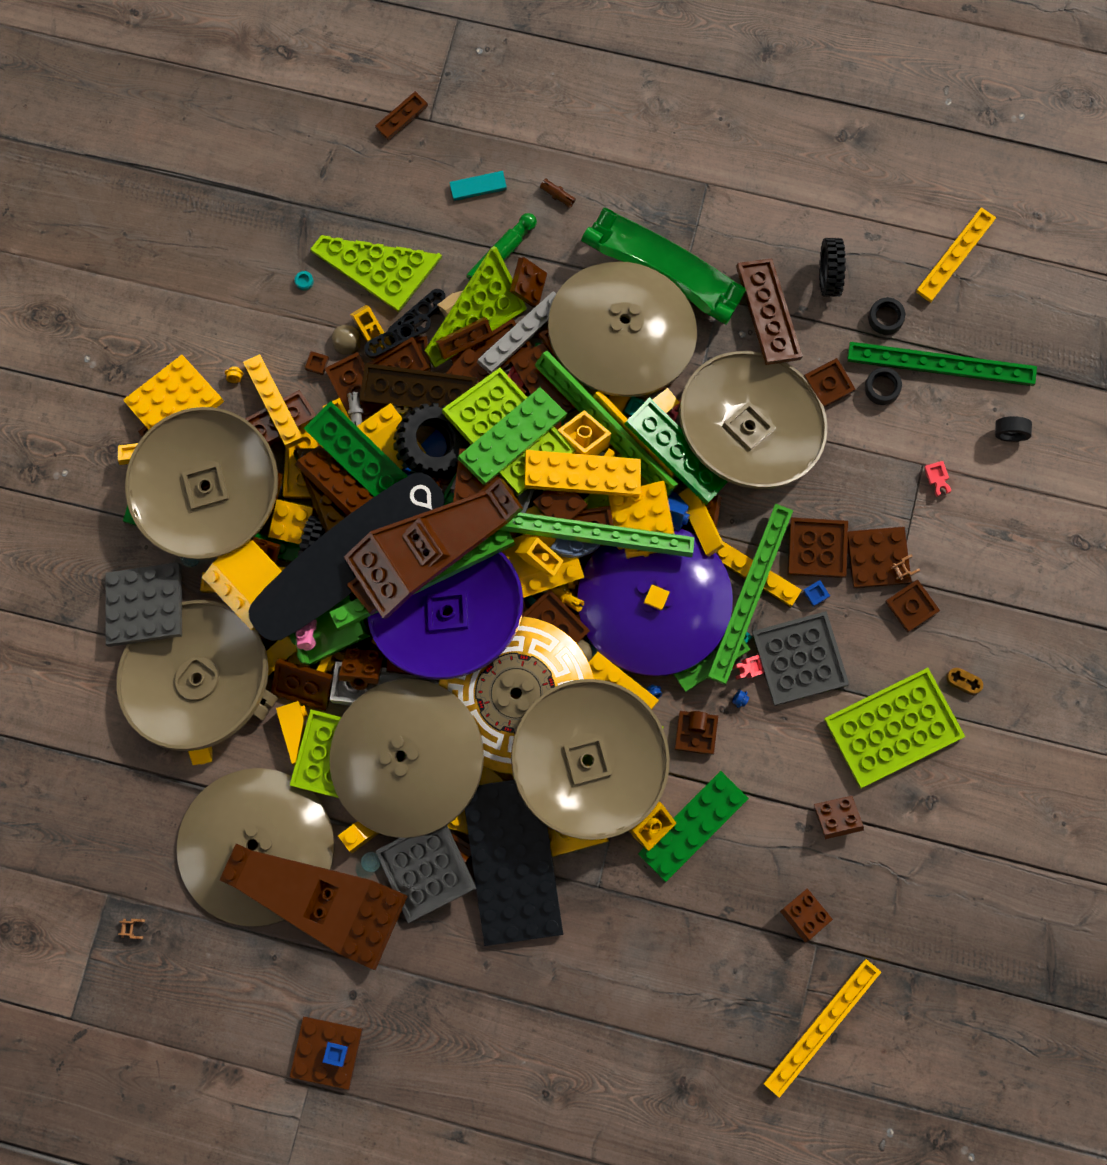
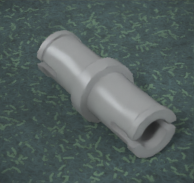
(355, 411)

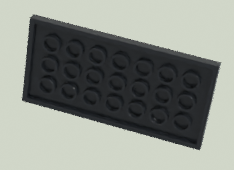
(511, 867)

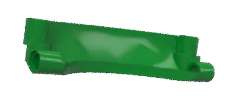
(698, 280)

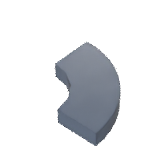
(573, 549)

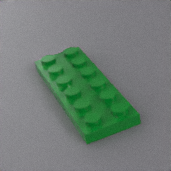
(669, 445)
(354, 450)
(695, 826)

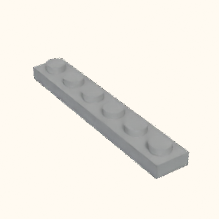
(517, 336)

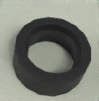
(883, 329)
(885, 372)
(1013, 429)

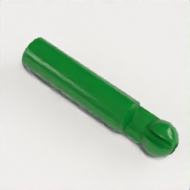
(510, 239)

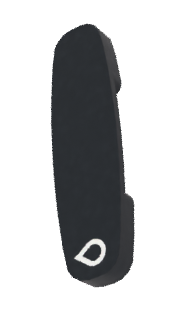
(321, 573)

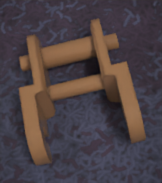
(902, 561)
(123, 928)

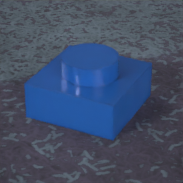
(816, 593)
(335, 1054)

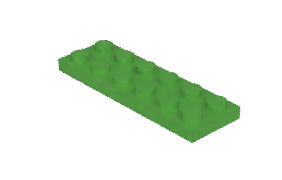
(512, 436)

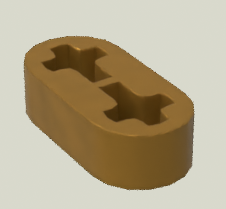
(962, 685)

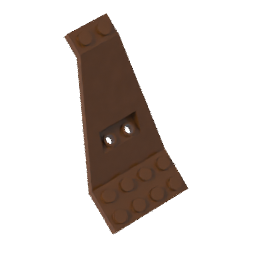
(396, 564)
(354, 917)

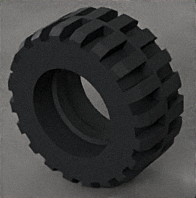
(409, 450)

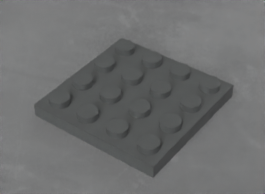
(143, 604)
(800, 658)
(426, 871)

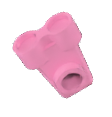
(305, 636)

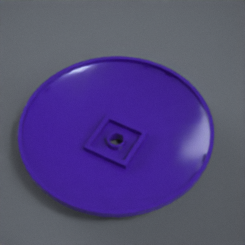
(482, 624)
(645, 637)

